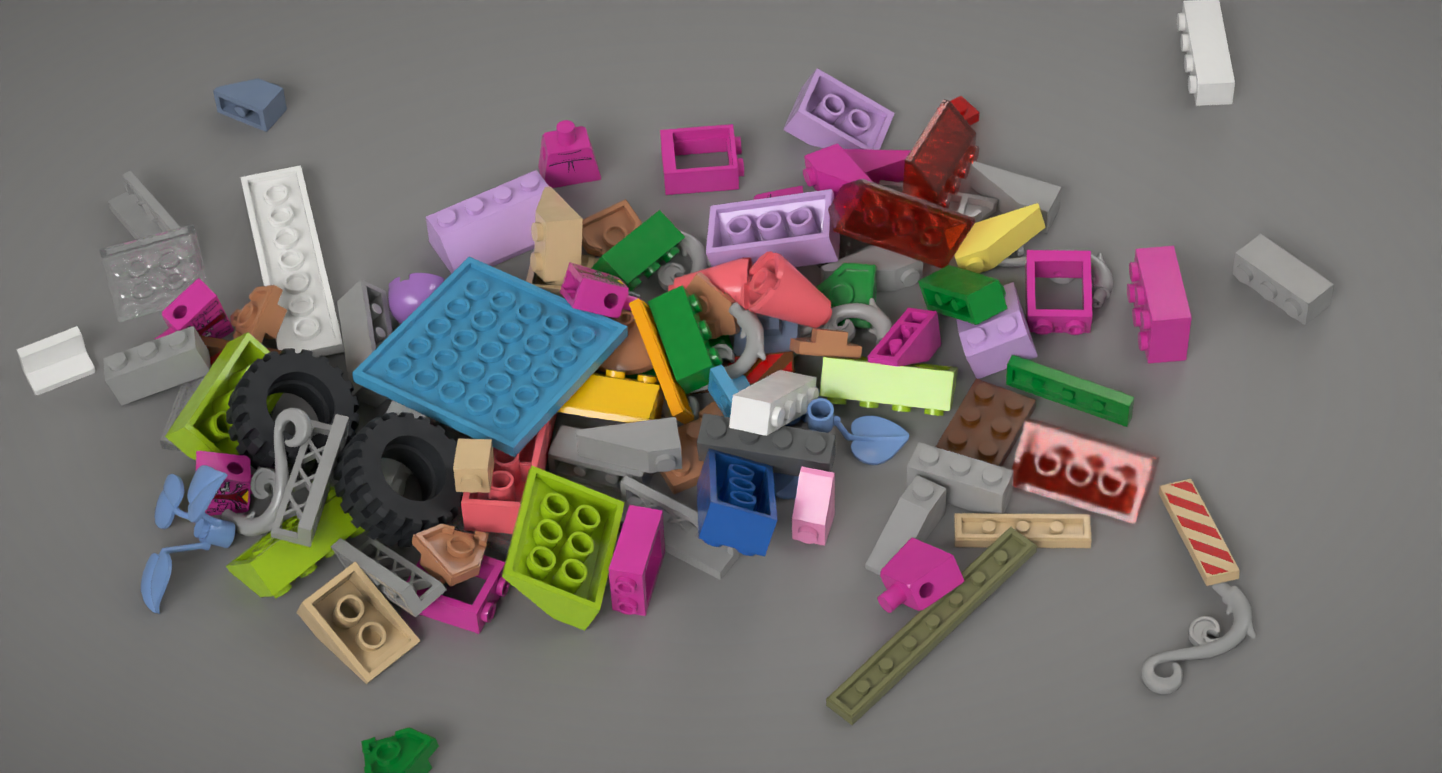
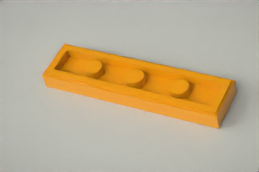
(672, 390)

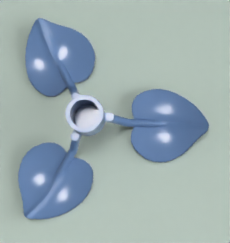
(872, 436)
(207, 528)

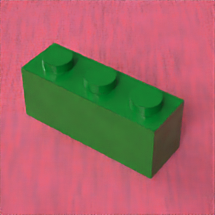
(642, 251)
(963, 294)
(685, 337)

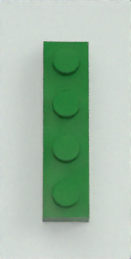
(1069, 390)

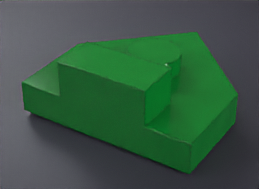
(851, 285)
(402, 753)

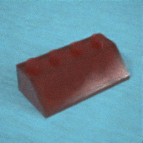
(940, 157)
(898, 222)
(1083, 470)

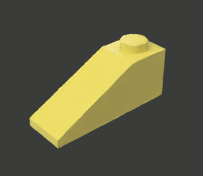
(997, 238)

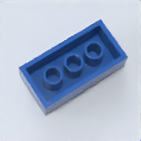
(736, 503)

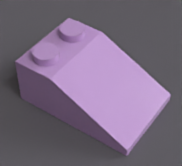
(835, 113)
(995, 340)

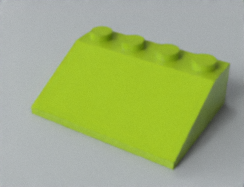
(563, 546)

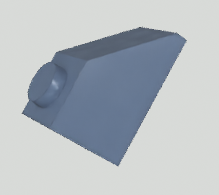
(251, 102)

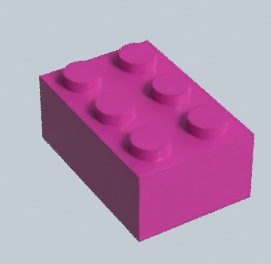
(1159, 304)

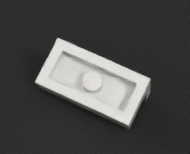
(55, 361)

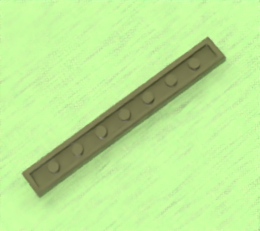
(930, 627)

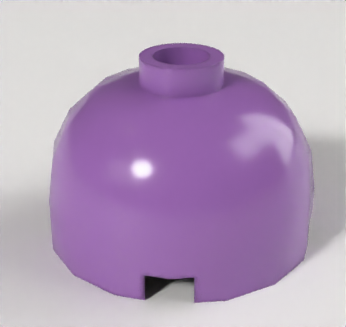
(409, 294)

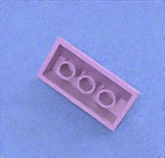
(788, 224)
(488, 225)

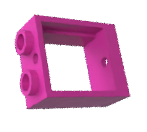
(699, 141)
(1058, 265)
(637, 560)
(483, 609)

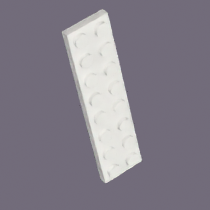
(292, 260)

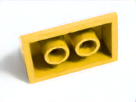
(617, 398)

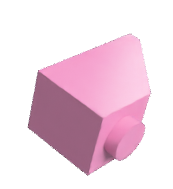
(813, 506)

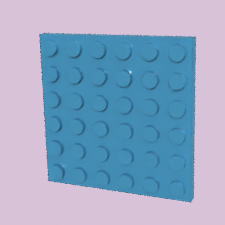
(490, 355)

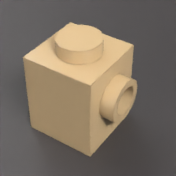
(473, 465)

